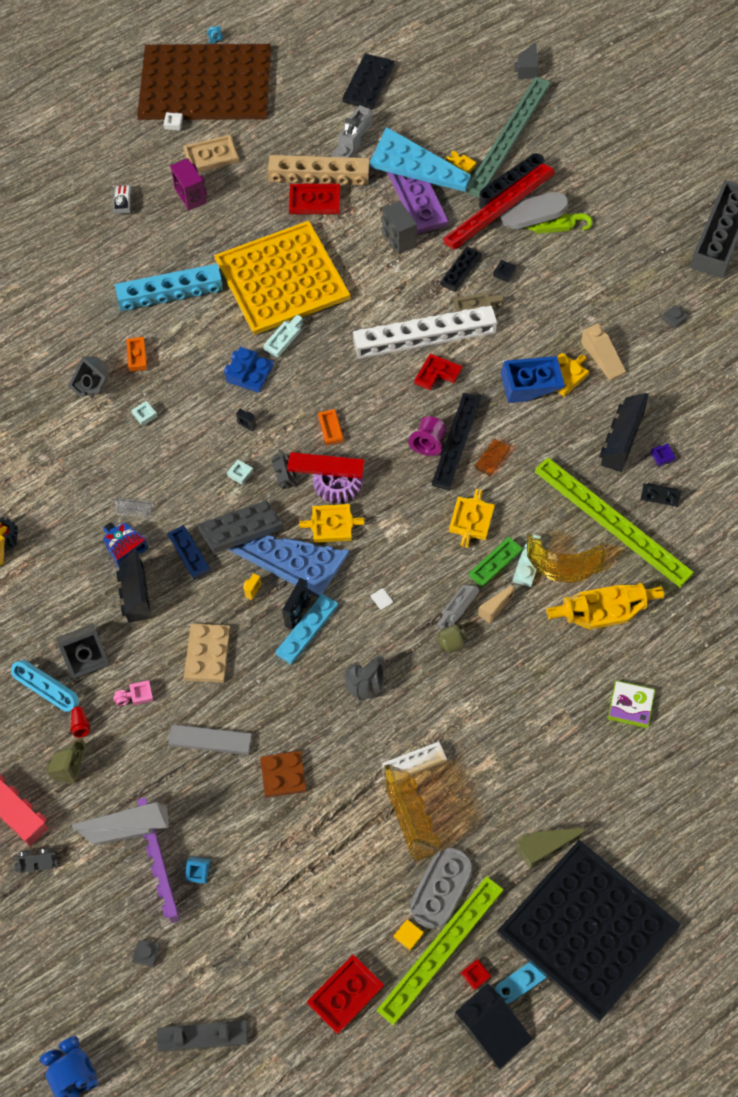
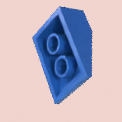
(531, 378)

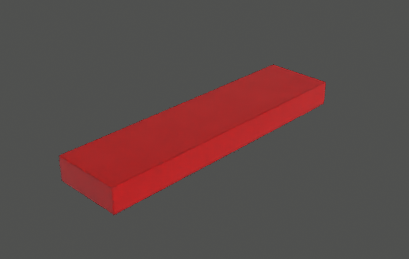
(326, 465)

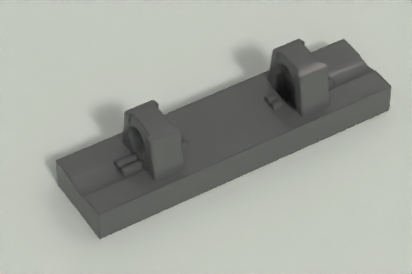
(202, 1036)

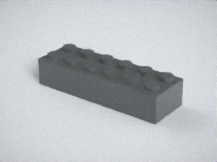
(720, 234)

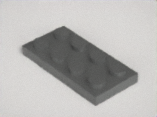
(240, 526)

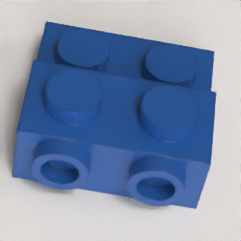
(248, 369)

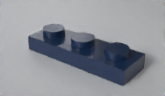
(188, 552)

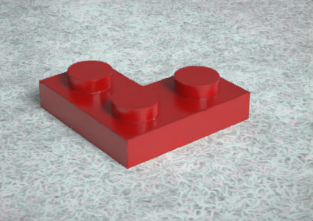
(434, 368)

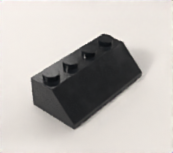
(624, 432)

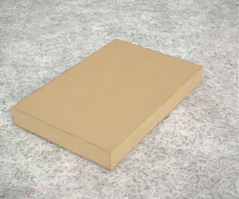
(212, 153)

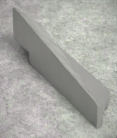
(124, 824)

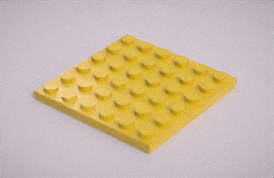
(281, 277)

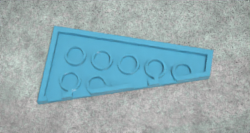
(408, 159)

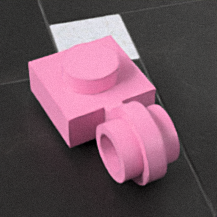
(139, 693)

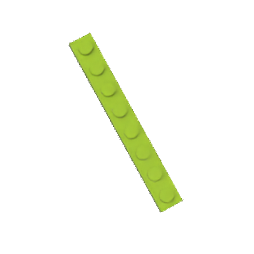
(439, 951)

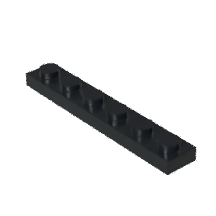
(456, 441)

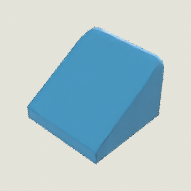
(197, 869)

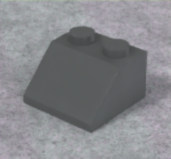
(82, 651)

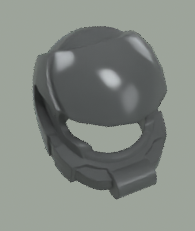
(366, 681)

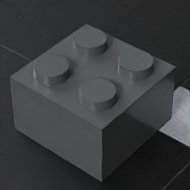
(399, 227)

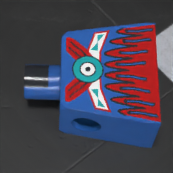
(123, 541)

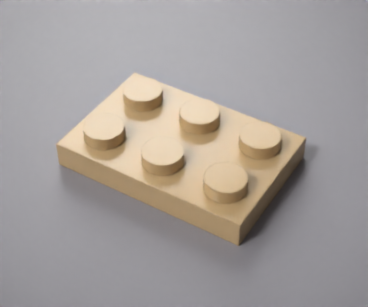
(207, 653)

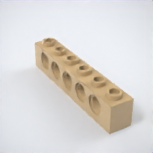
(318, 169)

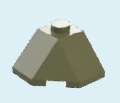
(67, 762)

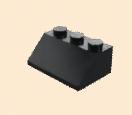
(133, 588)

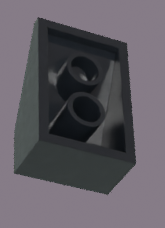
(492, 1025)

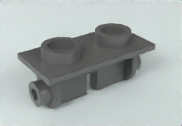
(280, 463)
(27, 861)

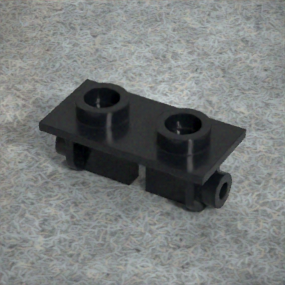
(660, 495)

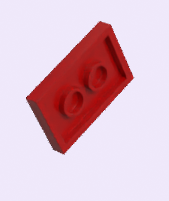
(314, 199)
(345, 994)

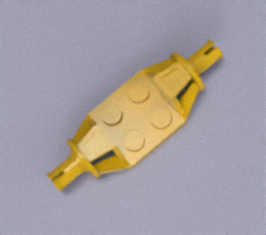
(605, 605)

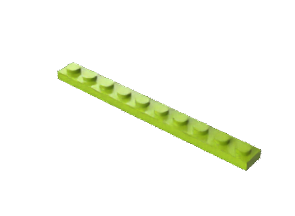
(614, 522)

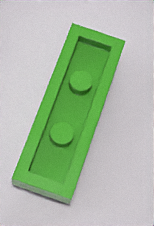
(495, 562)

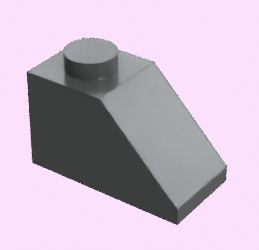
(527, 63)

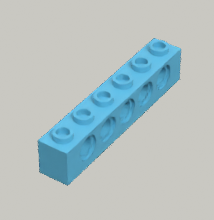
(169, 287)

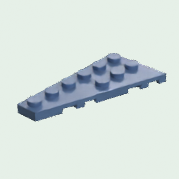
(294, 560)

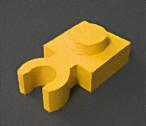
(463, 162)

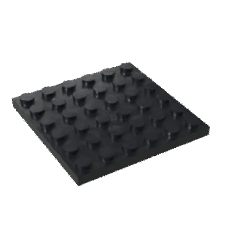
(588, 930)

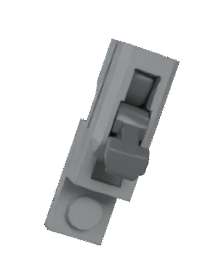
(352, 132)

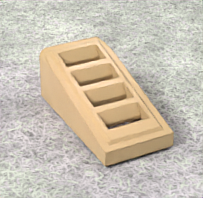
(496, 604)

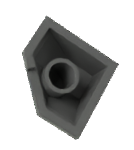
(89, 376)

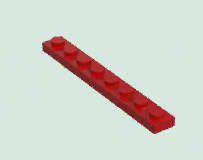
(498, 206)

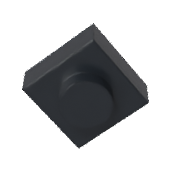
(504, 271)
(246, 419)

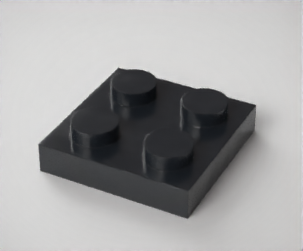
(296, 603)

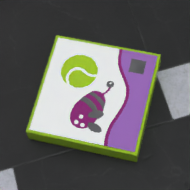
(631, 704)

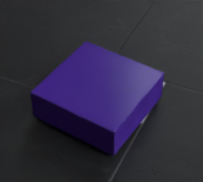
(663, 455)

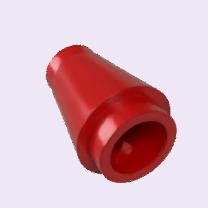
(79, 723)

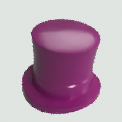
(428, 437)

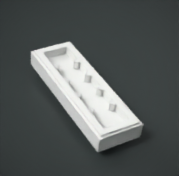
(420, 759)

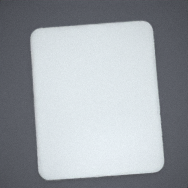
(381, 599)

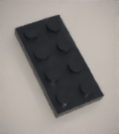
(368, 81)

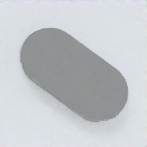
(535, 210)
(441, 888)

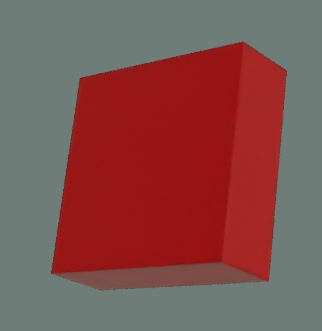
(475, 974)

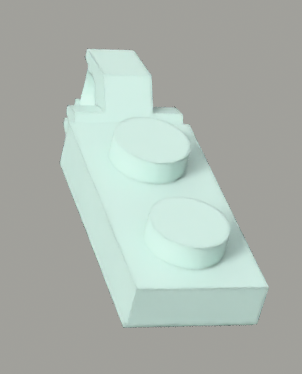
(283, 336)
(525, 570)

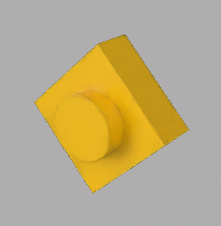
(252, 586)

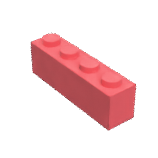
(19, 816)

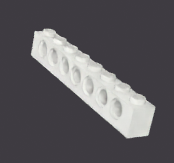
(424, 332)

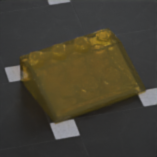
(410, 813)

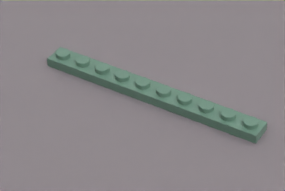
(508, 136)

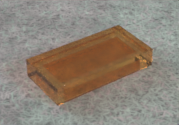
(492, 457)

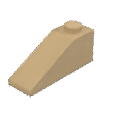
(602, 351)

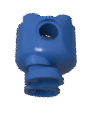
(69, 1073)

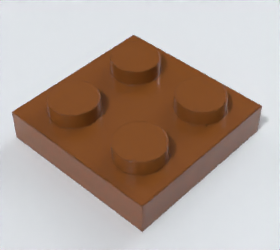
(283, 774)

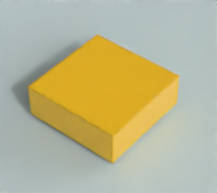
(408, 935)

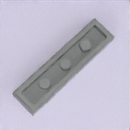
(210, 739)

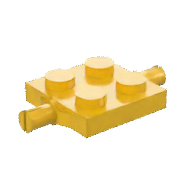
(571, 372)
(471, 518)
(331, 523)

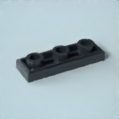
(460, 269)

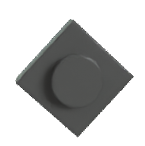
(675, 316)
(146, 953)

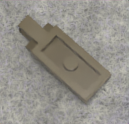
(477, 301)

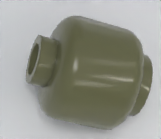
(451, 638)

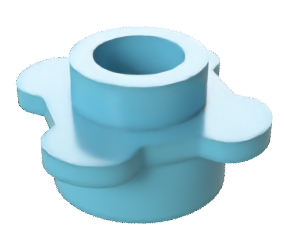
(214, 30)

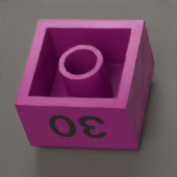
(188, 184)

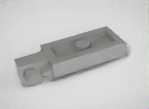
(457, 605)

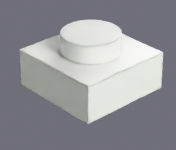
(173, 121)

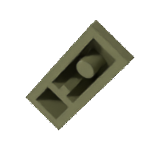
(545, 844)

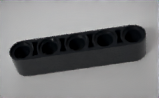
(509, 178)

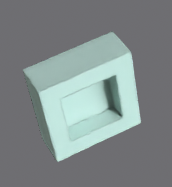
(144, 413)
(240, 472)

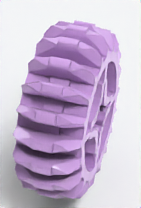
(339, 487)

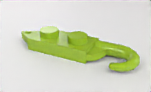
(563, 223)

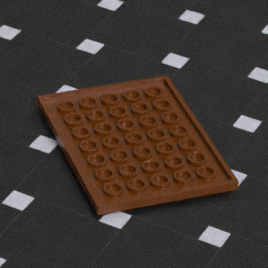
(205, 81)

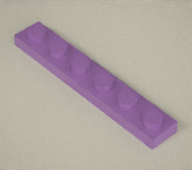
(159, 870)

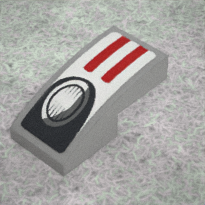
(122, 199)

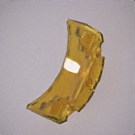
(564, 566)

